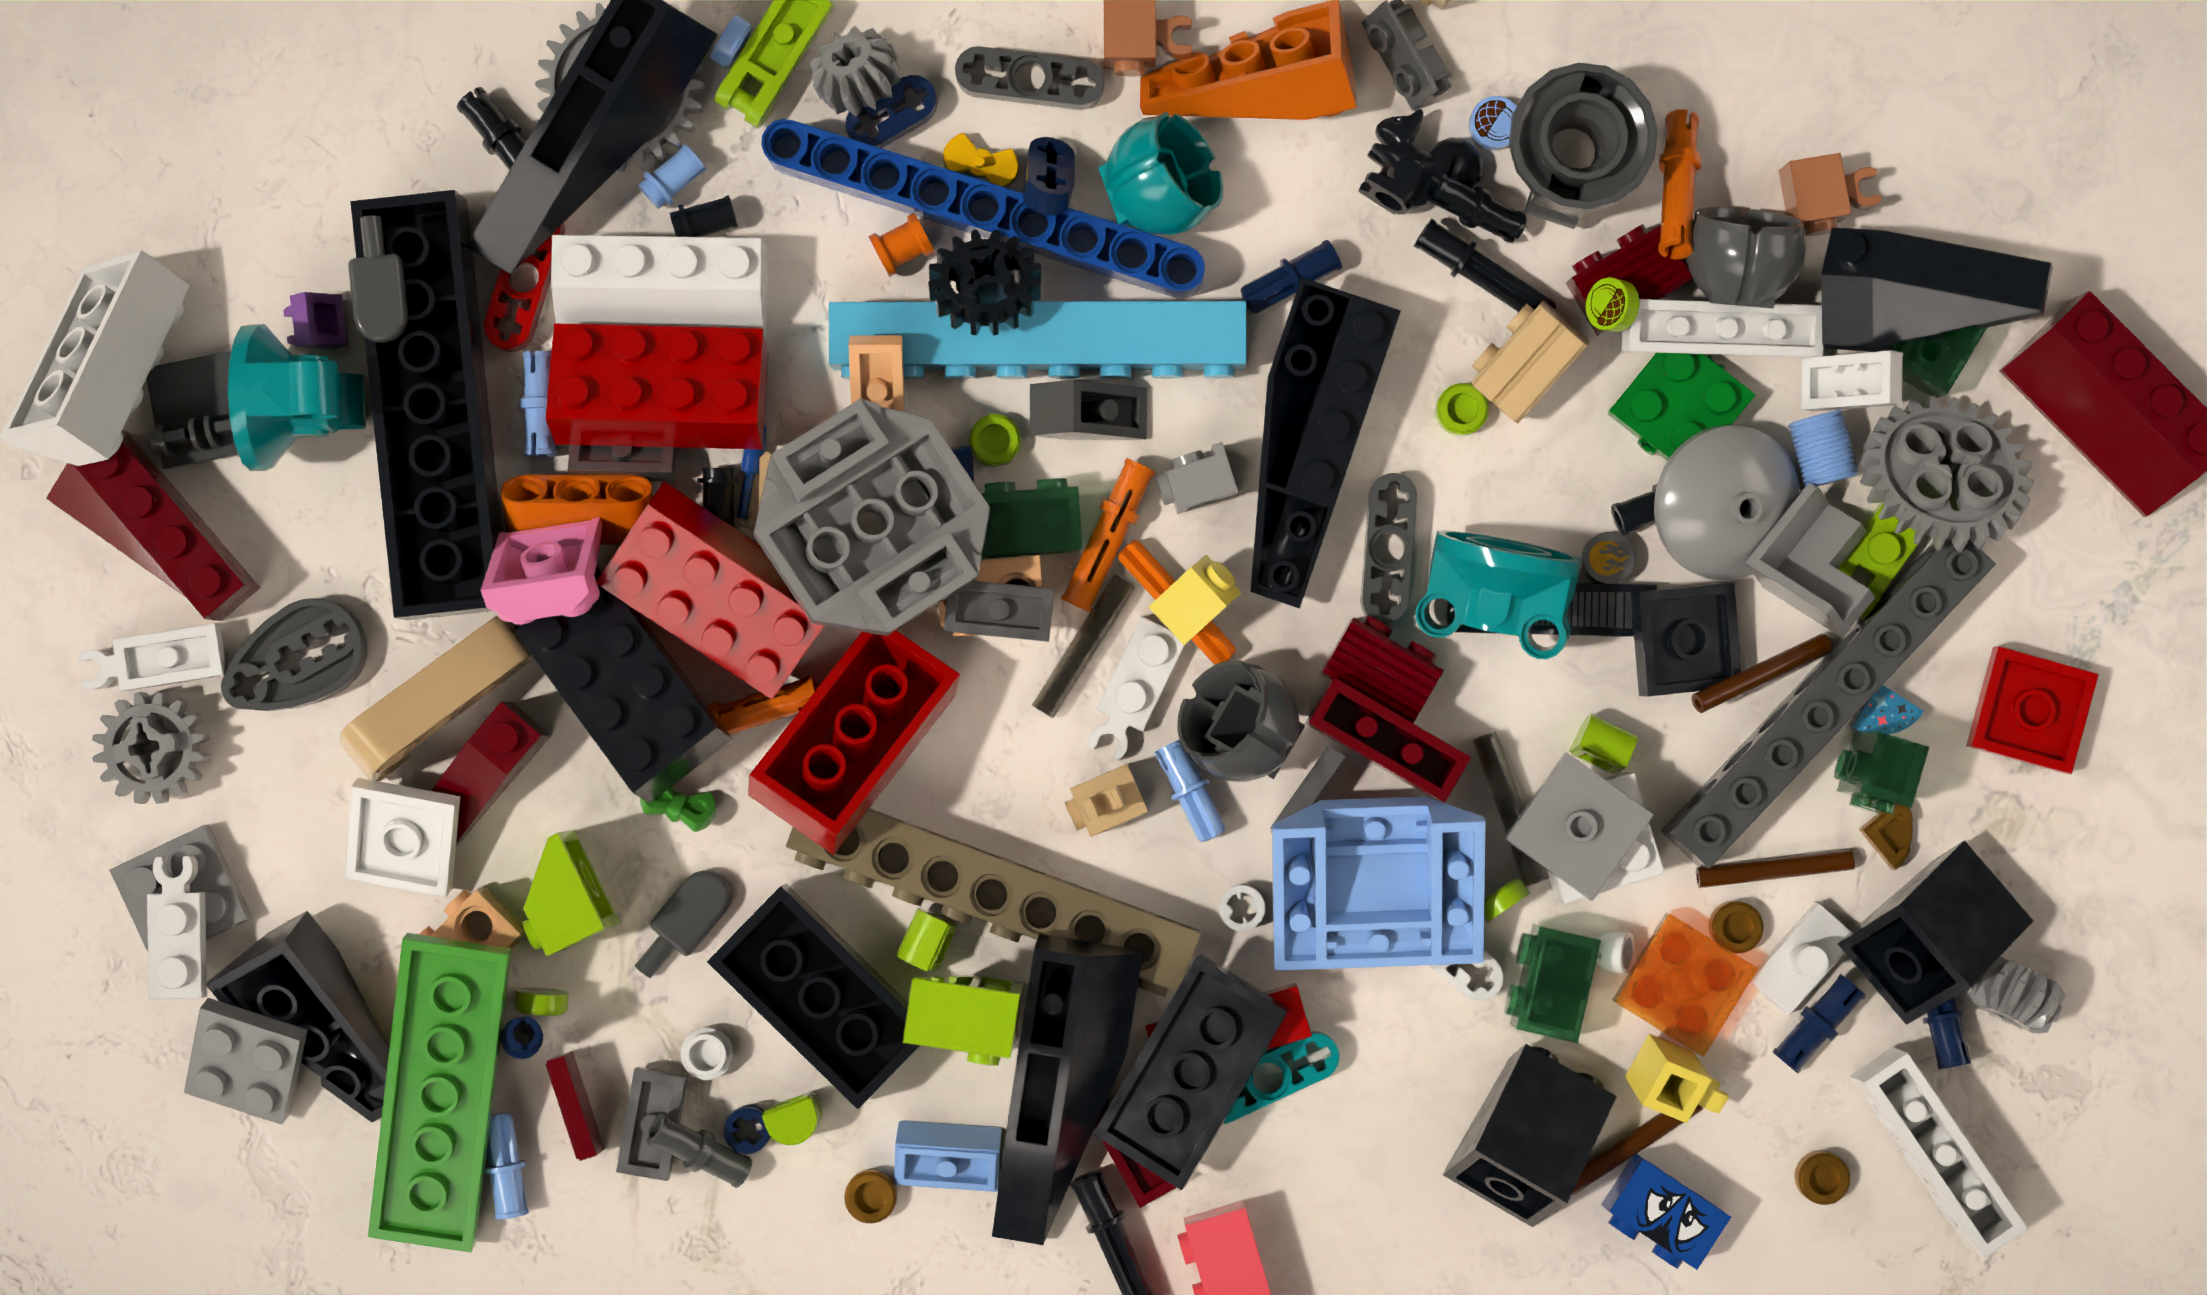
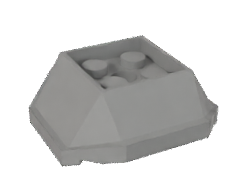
(881, 465)

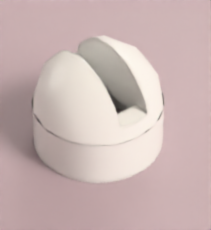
(1617, 951)

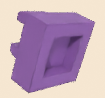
(317, 320)

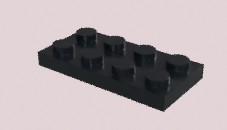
(1191, 1071)

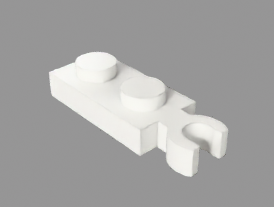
(160, 658)
(1137, 682)
(176, 934)

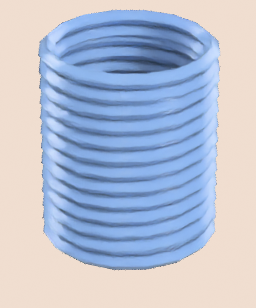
(1823, 448)

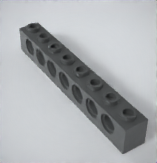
(1825, 701)

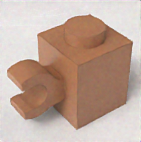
(1133, 34)
(1821, 193)

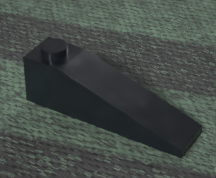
(304, 981)

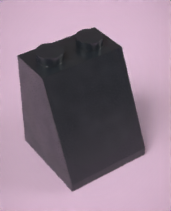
(1936, 933)
(1531, 1136)

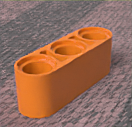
(554, 500)

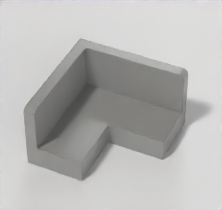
(1802, 562)

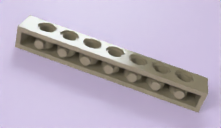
(1172, 940)

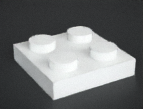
(402, 837)

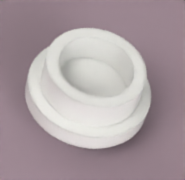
(707, 1053)

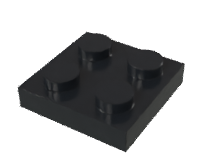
(1685, 638)

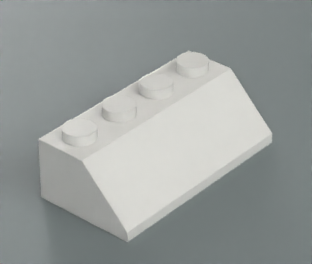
(660, 281)
(97, 360)

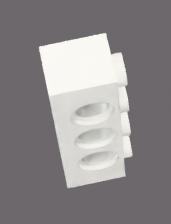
(1938, 1152)

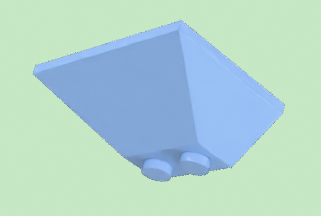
(1378, 885)

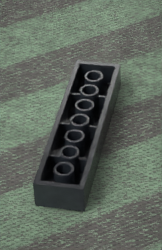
(433, 412)

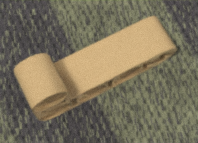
(433, 697)

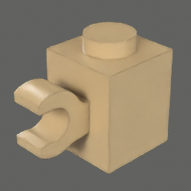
(1105, 801)

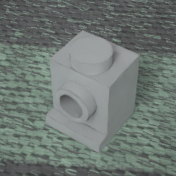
(1197, 480)

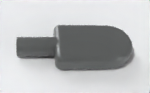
(377, 287)
(687, 918)

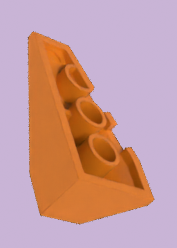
(1282, 73)

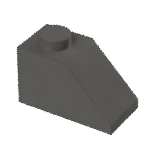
(1088, 411)

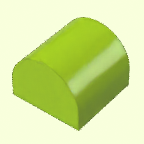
(1603, 744)
(927, 940)
(793, 1119)

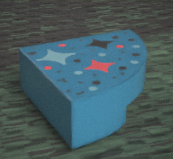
(1885, 713)

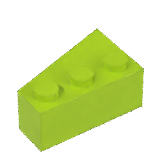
(965, 1016)

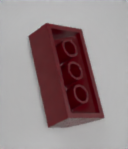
(2113, 402)

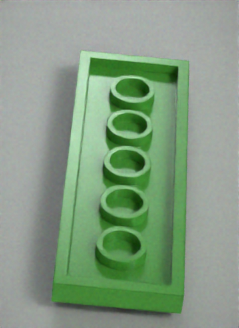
(439, 1092)

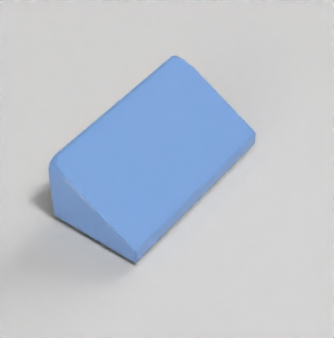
(947, 1155)

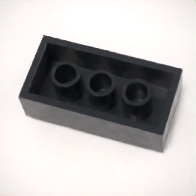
(626, 693)
(818, 994)

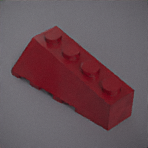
(152, 524)

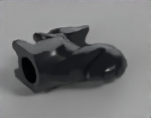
(1409, 167)

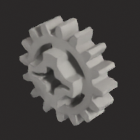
(146, 728)

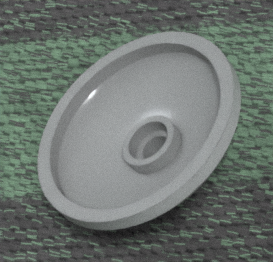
(1703, 493)

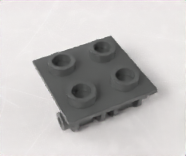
(191, 410)

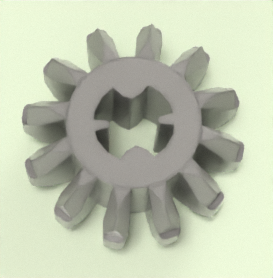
(855, 71)
(2018, 996)

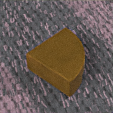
(1890, 835)

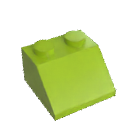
(565, 897)

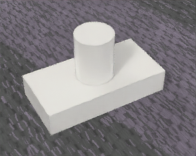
(1852, 381)
(1801, 959)

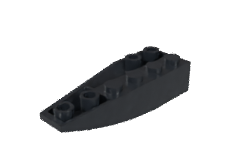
(593, 124)
(1311, 427)
(1064, 1071)

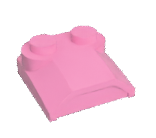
(544, 572)

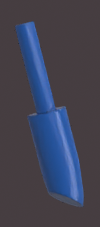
(750, 466)

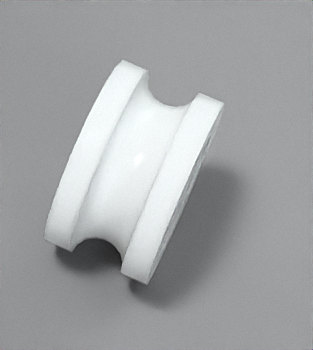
(1257, 904)

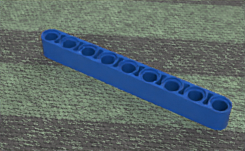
(963, 192)

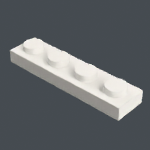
(1725, 329)

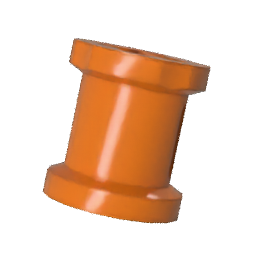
(901, 244)

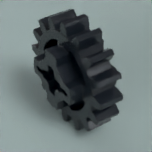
(985, 282)

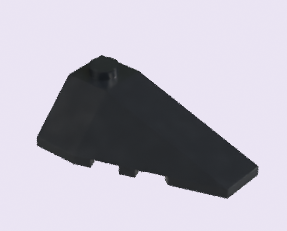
(1908, 287)

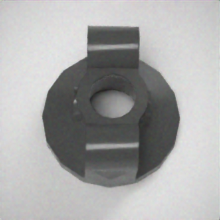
(1604, 108)

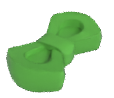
(694, 810)

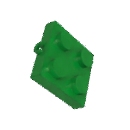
(1677, 399)

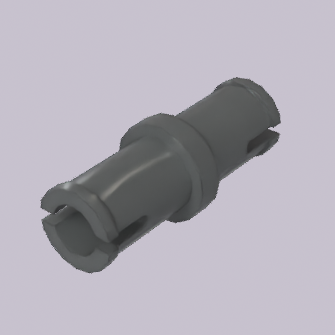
(699, 1150)

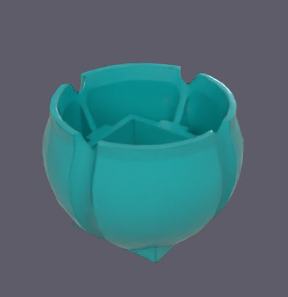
(1162, 176)

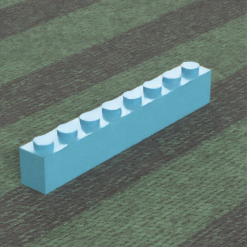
(1056, 339)

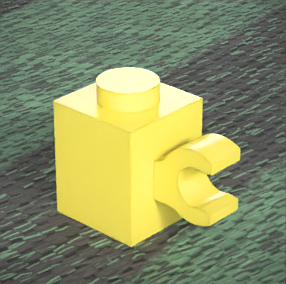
(1196, 598)
(1673, 1080)

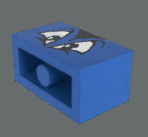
(1665, 1212)

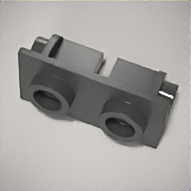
(1392, 33)

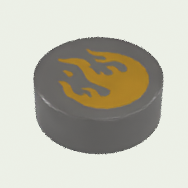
(1608, 558)

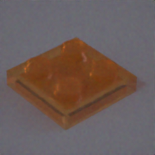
(1684, 984)

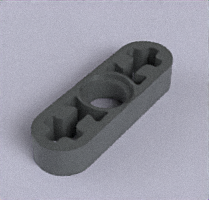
(1017, 59)
(1378, 509)

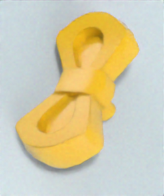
(963, 157)

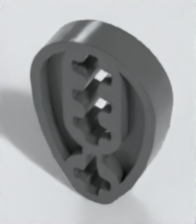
(290, 629)

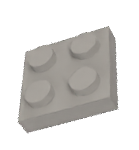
(223, 898)
(245, 1061)

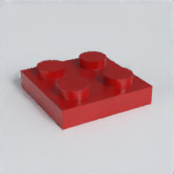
(2032, 710)

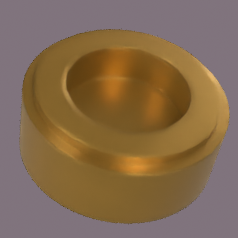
(1736, 926)
(1822, 1177)
(870, 1196)

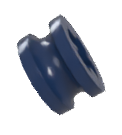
(747, 1145)

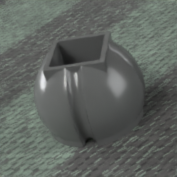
(1745, 257)
(1222, 719)

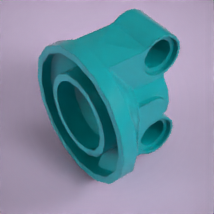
(286, 397)
(1500, 587)

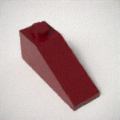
(490, 762)

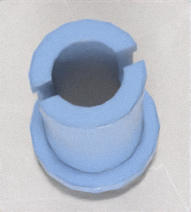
(671, 177)

